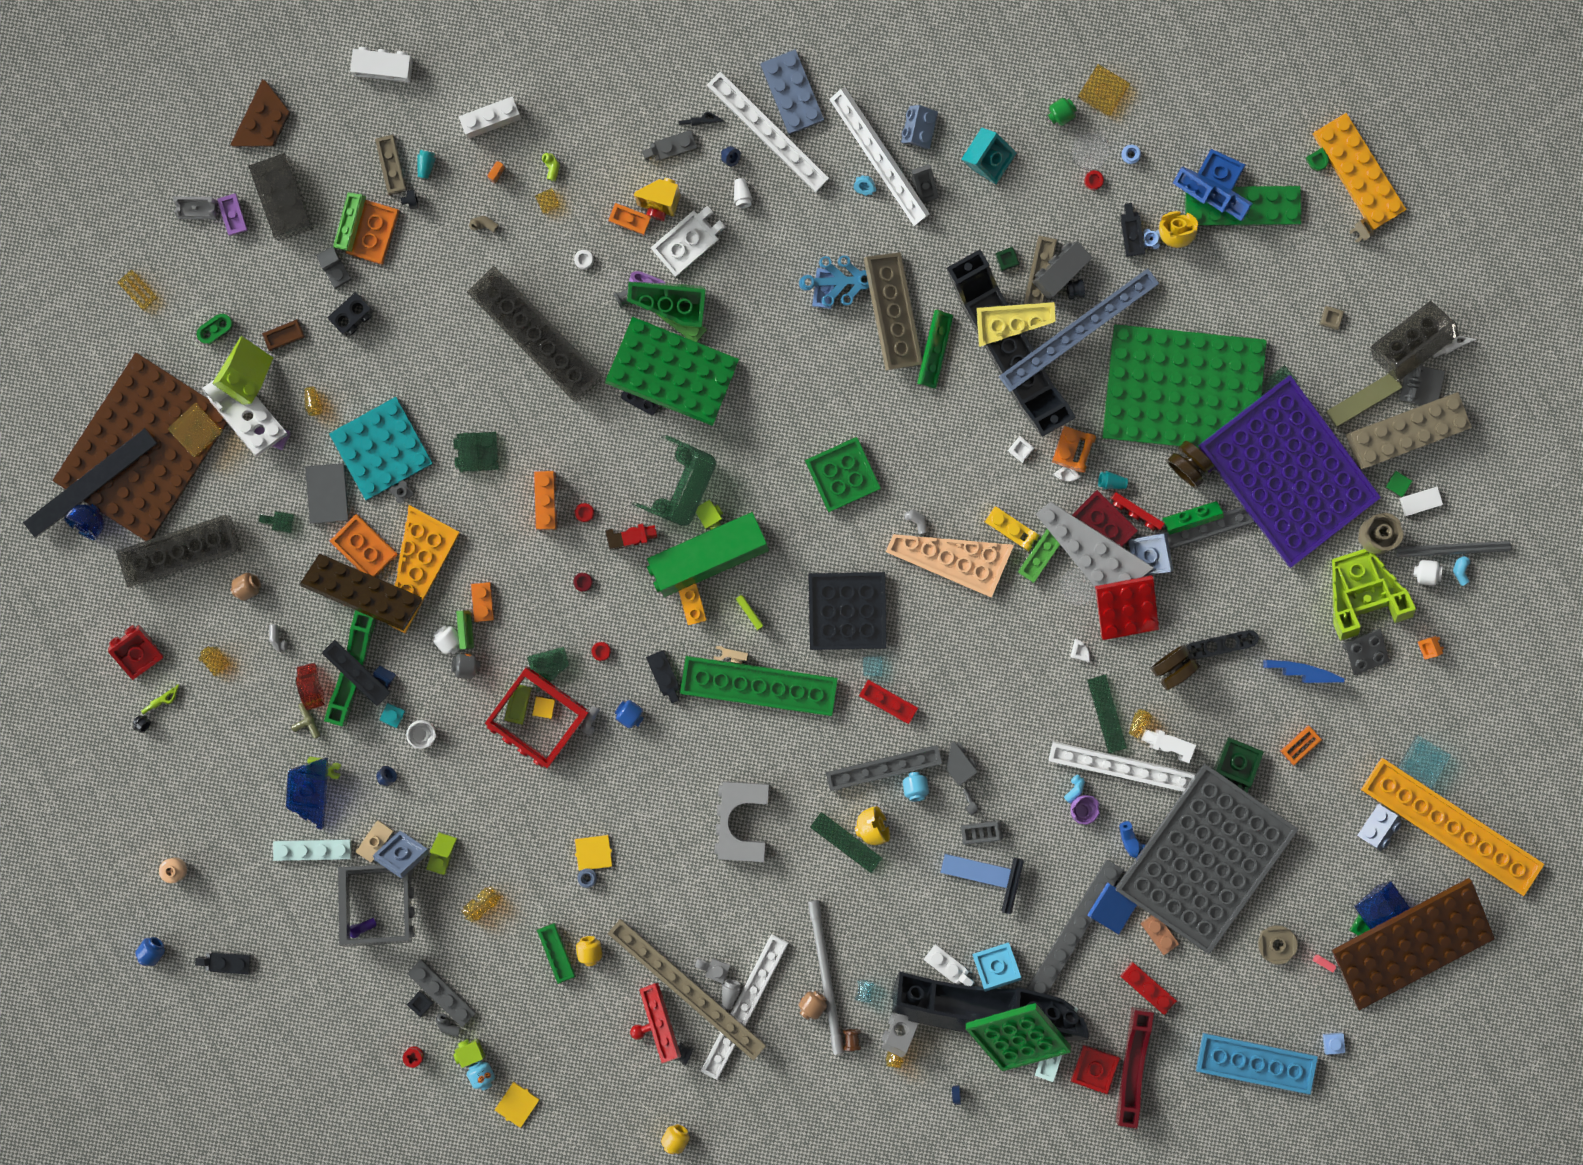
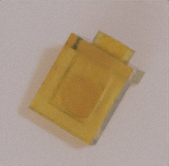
(214, 660)

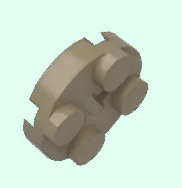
(1269, 952)

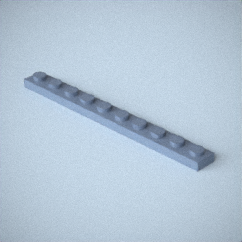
(1078, 330)

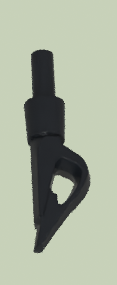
(702, 120)

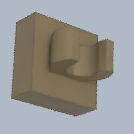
(1363, 229)

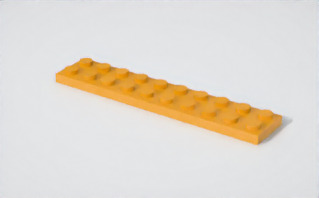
(1452, 827)

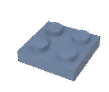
(1153, 550)
(400, 854)

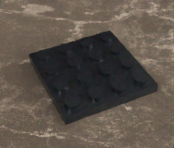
(847, 610)

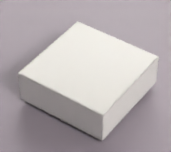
(1020, 449)

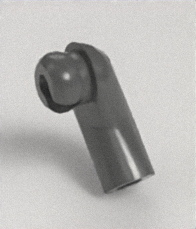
(445, 1026)

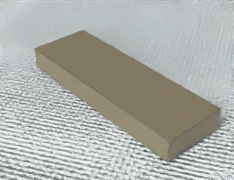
(391, 164)

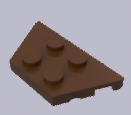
(262, 120)

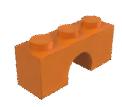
(545, 500)

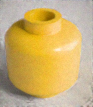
(589, 950)
(675, 1139)

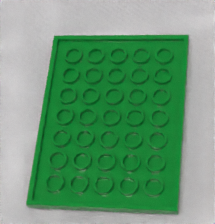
(1178, 384)

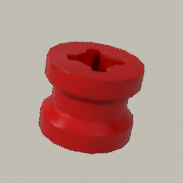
(415, 1053)

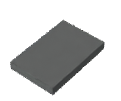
(327, 493)

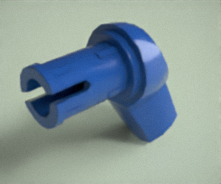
(1129, 839)

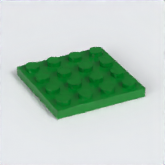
(1018, 1037)

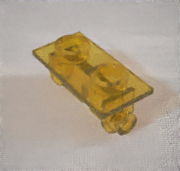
(488, 899)

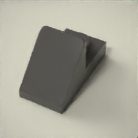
(924, 183)
(333, 267)

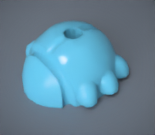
(864, 185)

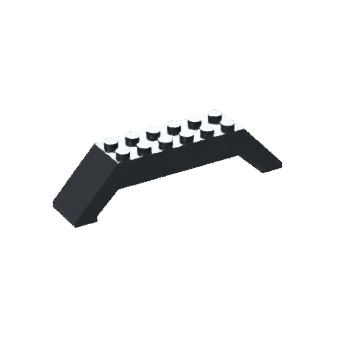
(1037, 395)

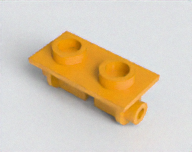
(692, 605)

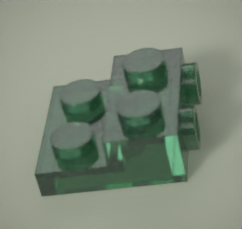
(476, 452)

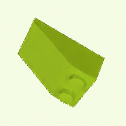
(243, 371)

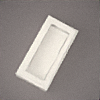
(1421, 501)

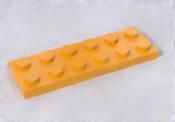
(1359, 171)

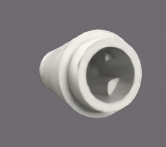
(742, 195)

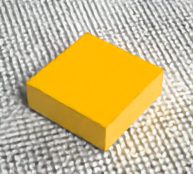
(543, 707)

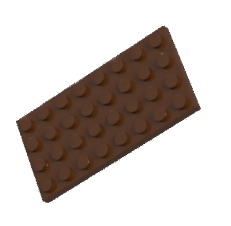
(1413, 944)

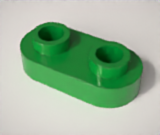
(214, 327)

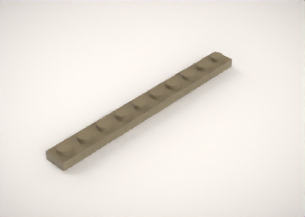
(687, 989)

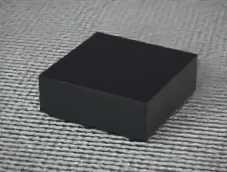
(420, 1003)

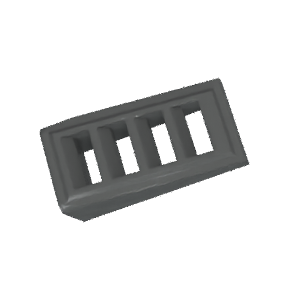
(998, 829)

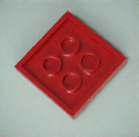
(1127, 607)

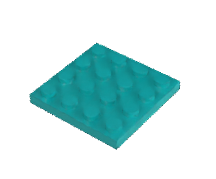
(381, 448)

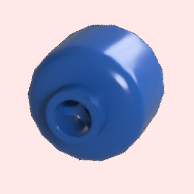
(629, 714)
(150, 951)

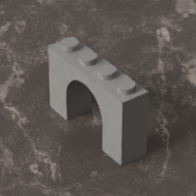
(729, 845)

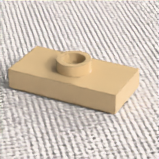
(374, 840)

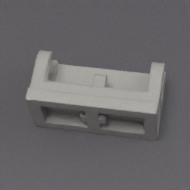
(195, 207)

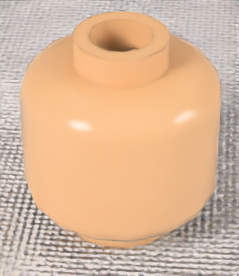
(173, 870)

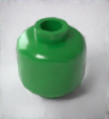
(1062, 111)

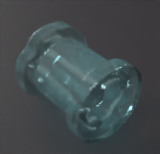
(864, 991)

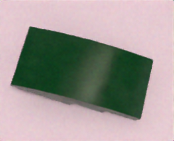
(1238, 763)

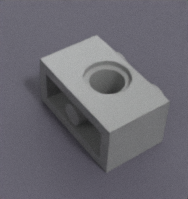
(898, 1044)

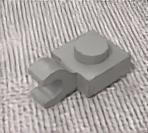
(715, 969)

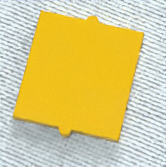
(593, 852)
(517, 1104)

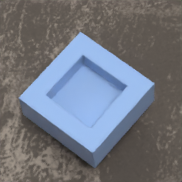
(1333, 1043)

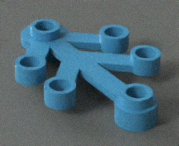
(839, 280)

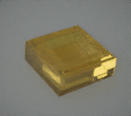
(547, 200)

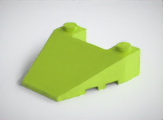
(1363, 586)

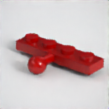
(658, 1023)

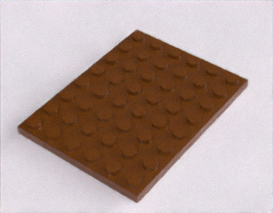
(153, 484)

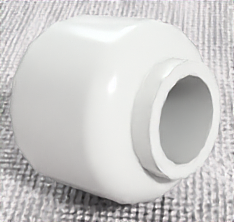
(1428, 572)
(447, 640)

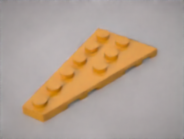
(422, 553)

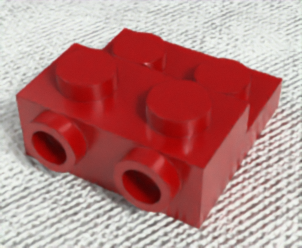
(134, 651)

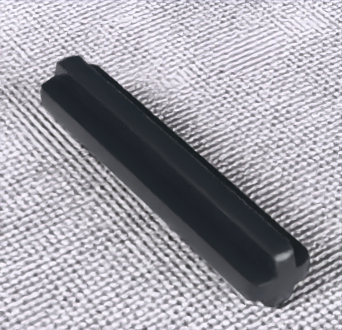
(1012, 885)

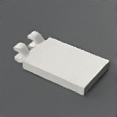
(687, 241)

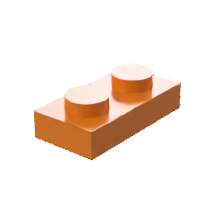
(629, 219)
(482, 602)

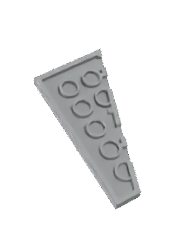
(1093, 552)

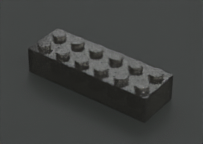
(179, 551)

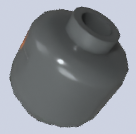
(465, 665)

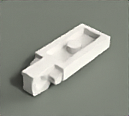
(948, 966)

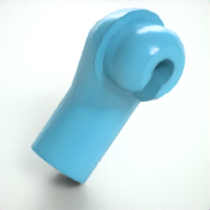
(1460, 568)
(1077, 790)

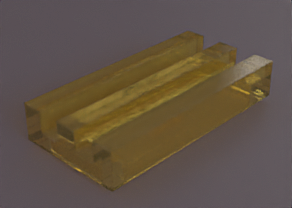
(148, 302)

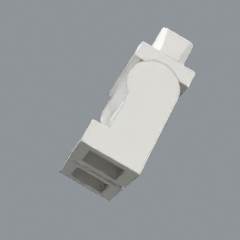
(1160, 741)

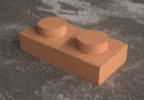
(1159, 934)

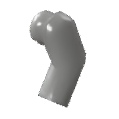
(917, 518)

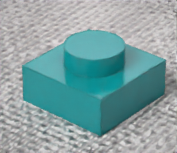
(392, 715)

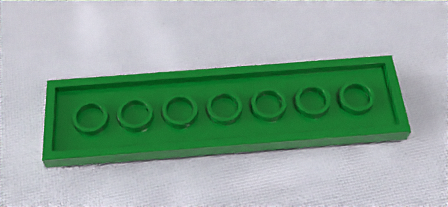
(758, 685)

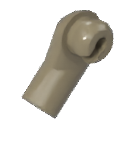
(483, 222)

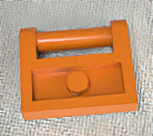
(1067, 448)

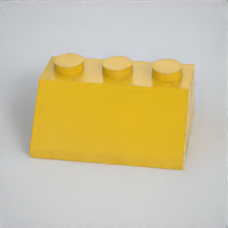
(659, 195)

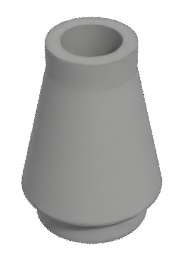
(730, 991)

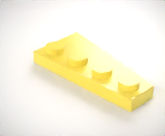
(1005, 321)

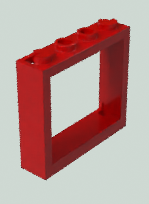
(524, 748)

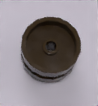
(1191, 464)
(1177, 669)

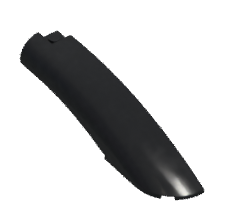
(954, 1005)

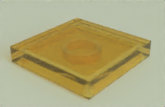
(1103, 90)
(195, 430)

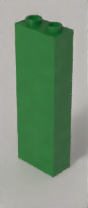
(707, 555)

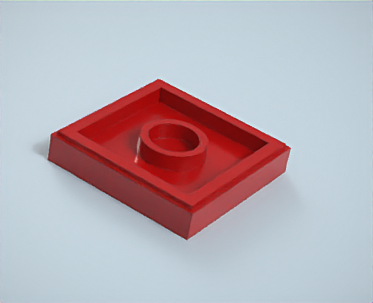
(1095, 1069)

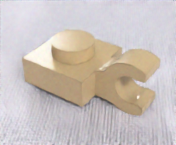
(736, 656)

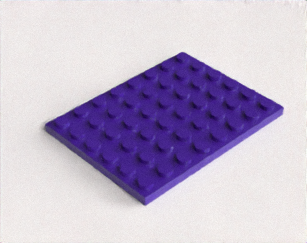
(1289, 471)

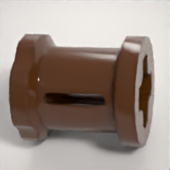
(852, 1039)

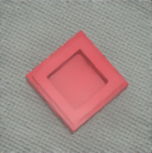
(1325, 963)

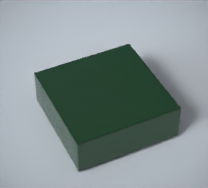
(1007, 259)

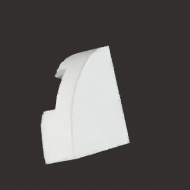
(1066, 474)
(1080, 651)

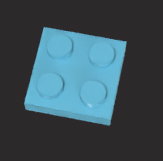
(996, 967)

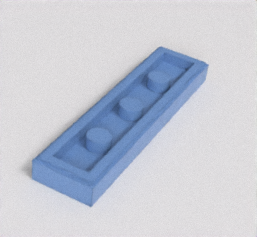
(975, 870)

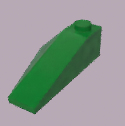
(672, 301)

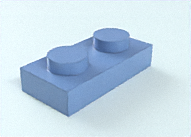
(821, 291)

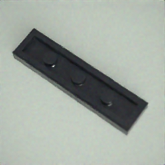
(356, 673)

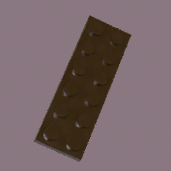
(361, 591)

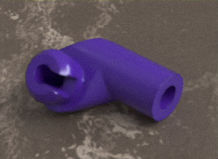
(359, 928)

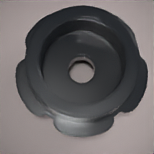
(141, 723)

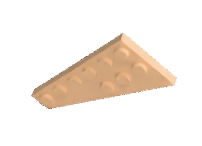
(961, 561)

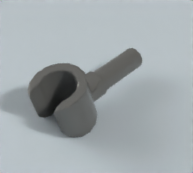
(972, 807)

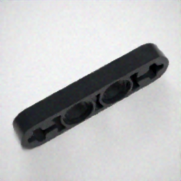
(1221, 646)

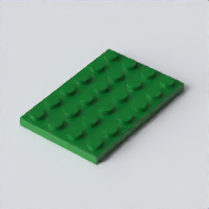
(672, 371)

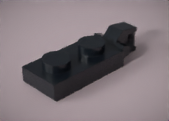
(1132, 232)
(664, 675)
(225, 962)

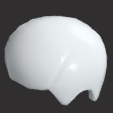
(421, 734)

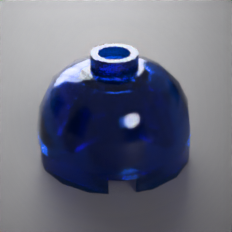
(86, 520)

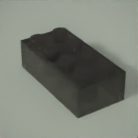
(281, 197)
(1414, 341)

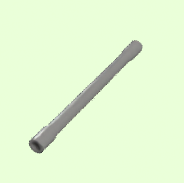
(836, 1037)

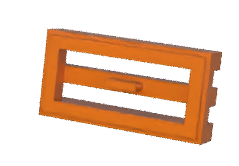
(1289, 756)

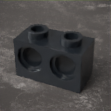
(347, 310)

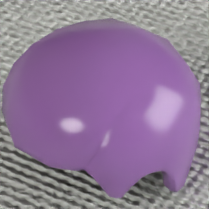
(1085, 809)

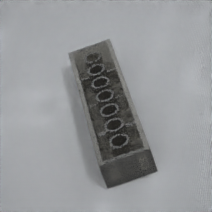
(534, 334)

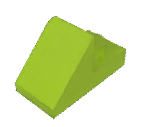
(441, 853)

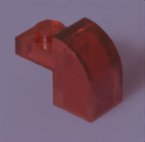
(309, 686)

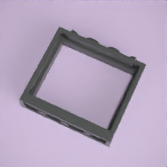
(344, 907)

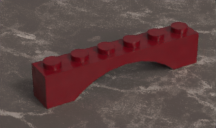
(1131, 1080)

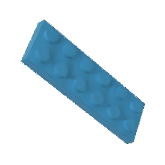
(1256, 1063)

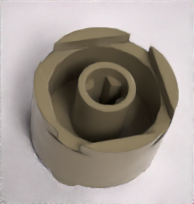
(1390, 535)

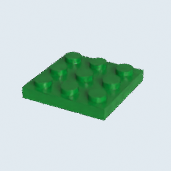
(842, 474)

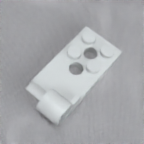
(233, 413)

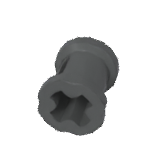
(618, 296)

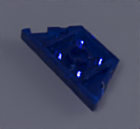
(308, 791)

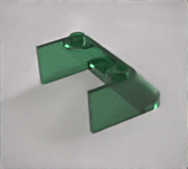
(690, 488)

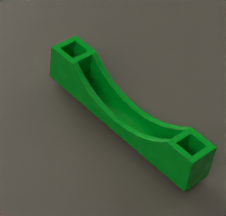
(344, 692)

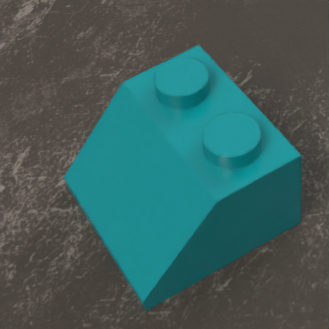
(989, 155)

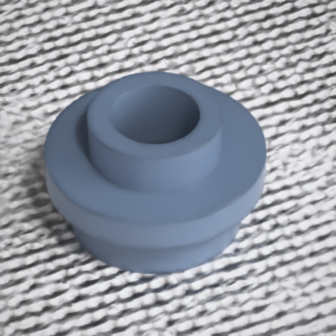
(583, 882)

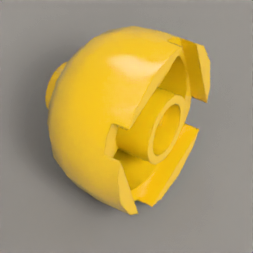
(1178, 229)
(871, 827)

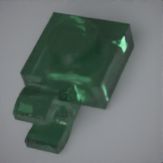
(281, 521)

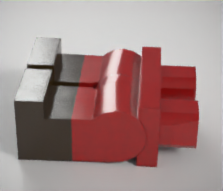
(631, 537)

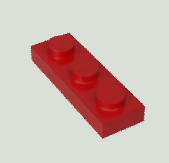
(1136, 512)
(888, 701)
(1148, 988)

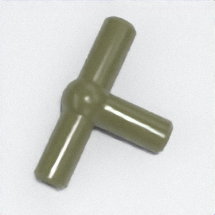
(307, 721)

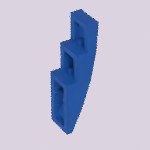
(1212, 192)
(1309, 673)

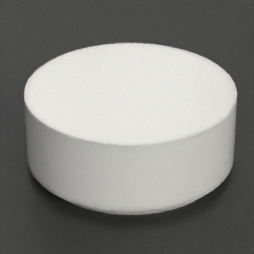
(584, 259)

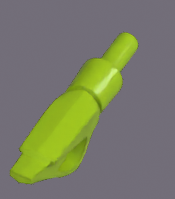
(162, 699)

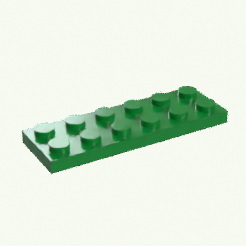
(1270, 207)

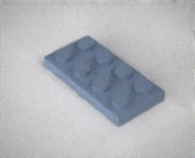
(792, 92)

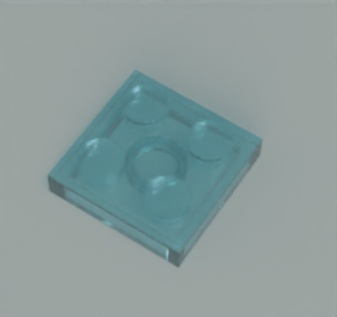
(1424, 761)

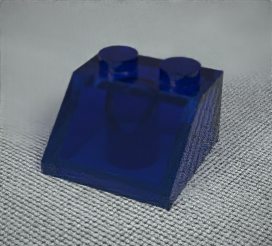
(1381, 904)

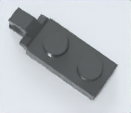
(671, 146)

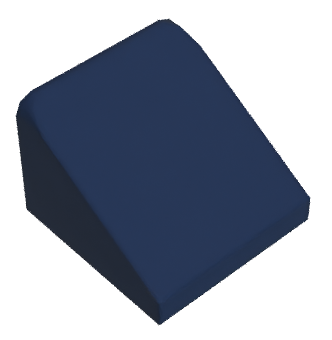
(384, 676)

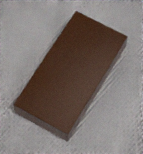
(283, 335)

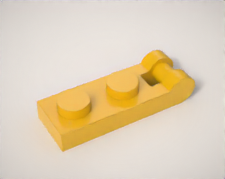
(1011, 528)

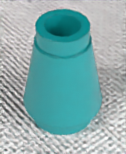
(425, 163)
(1112, 481)

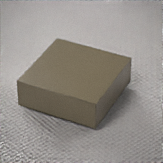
(1331, 318)

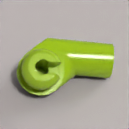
(552, 164)

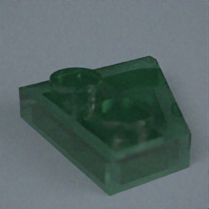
(549, 663)

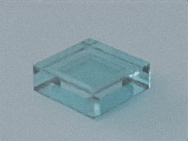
(872, 666)

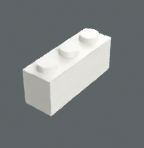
(381, 64)
(490, 117)

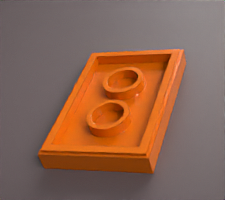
(374, 232)
(363, 546)

